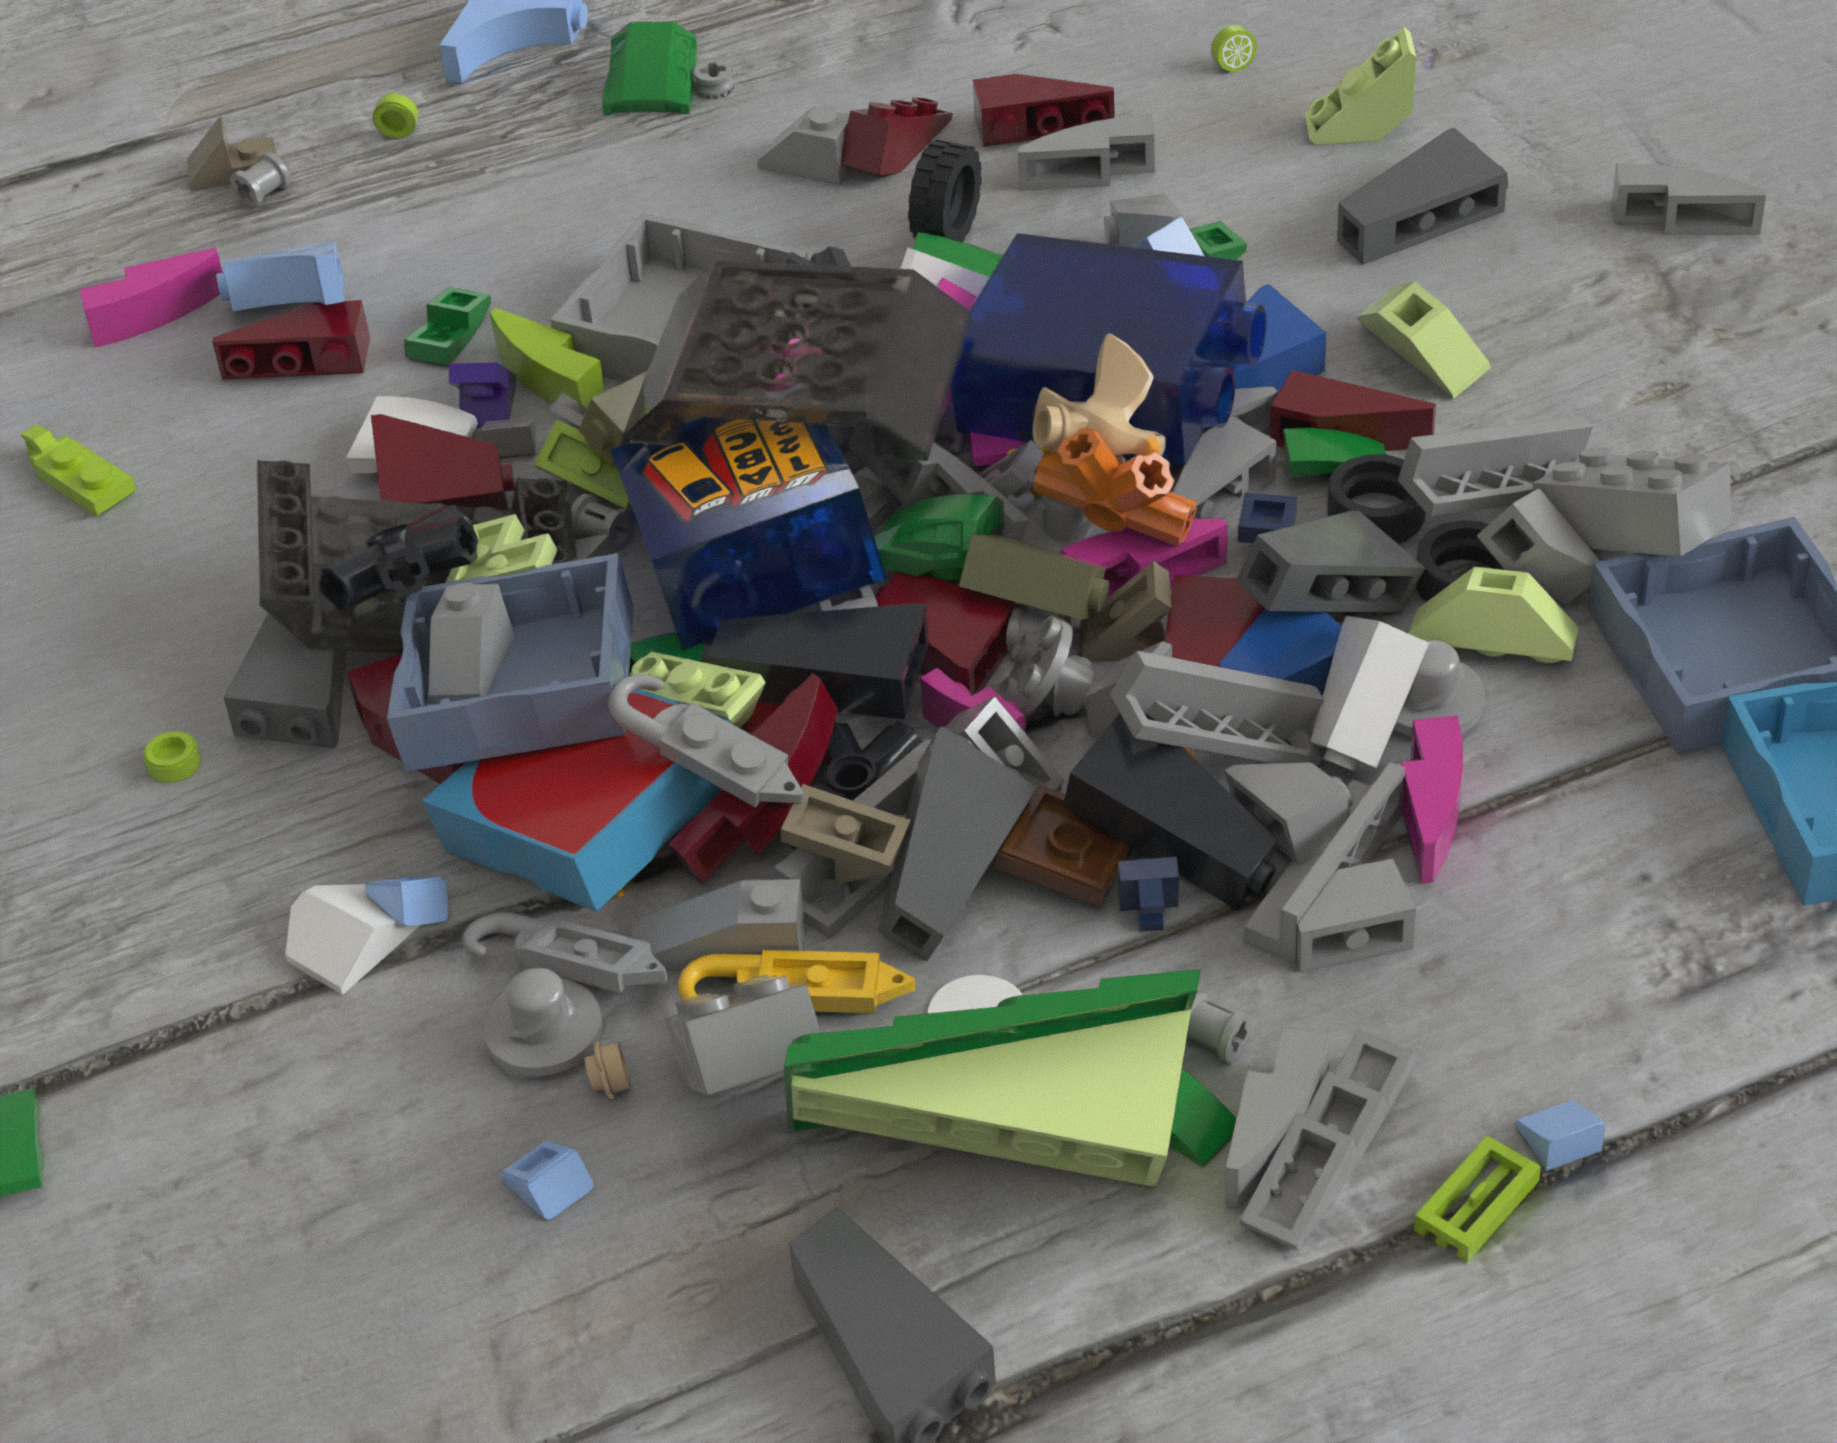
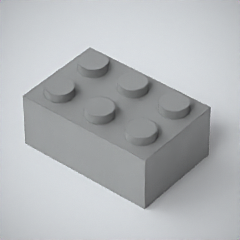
(1641, 500)
(739, 1037)

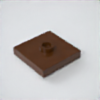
(1061, 850)

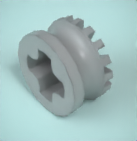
(714, 78)

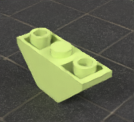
(1369, 98)
(1426, 337)
(1498, 616)
(710, 686)

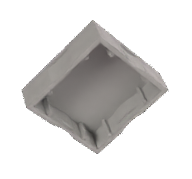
(629, 298)

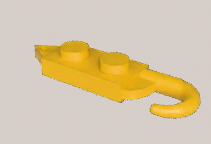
(834, 979)

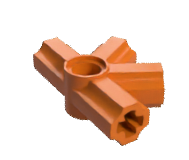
(1115, 492)

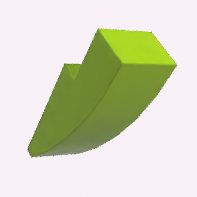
(545, 359)

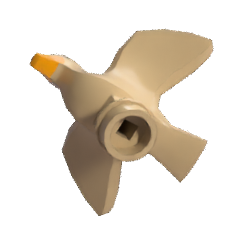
(1118, 390)

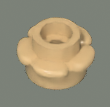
(607, 1069)

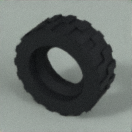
(945, 190)

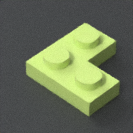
(503, 551)

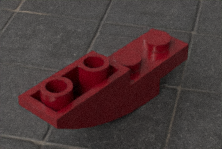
(796, 728)

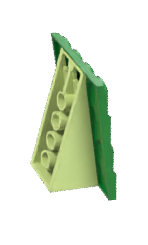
(1037, 1080)

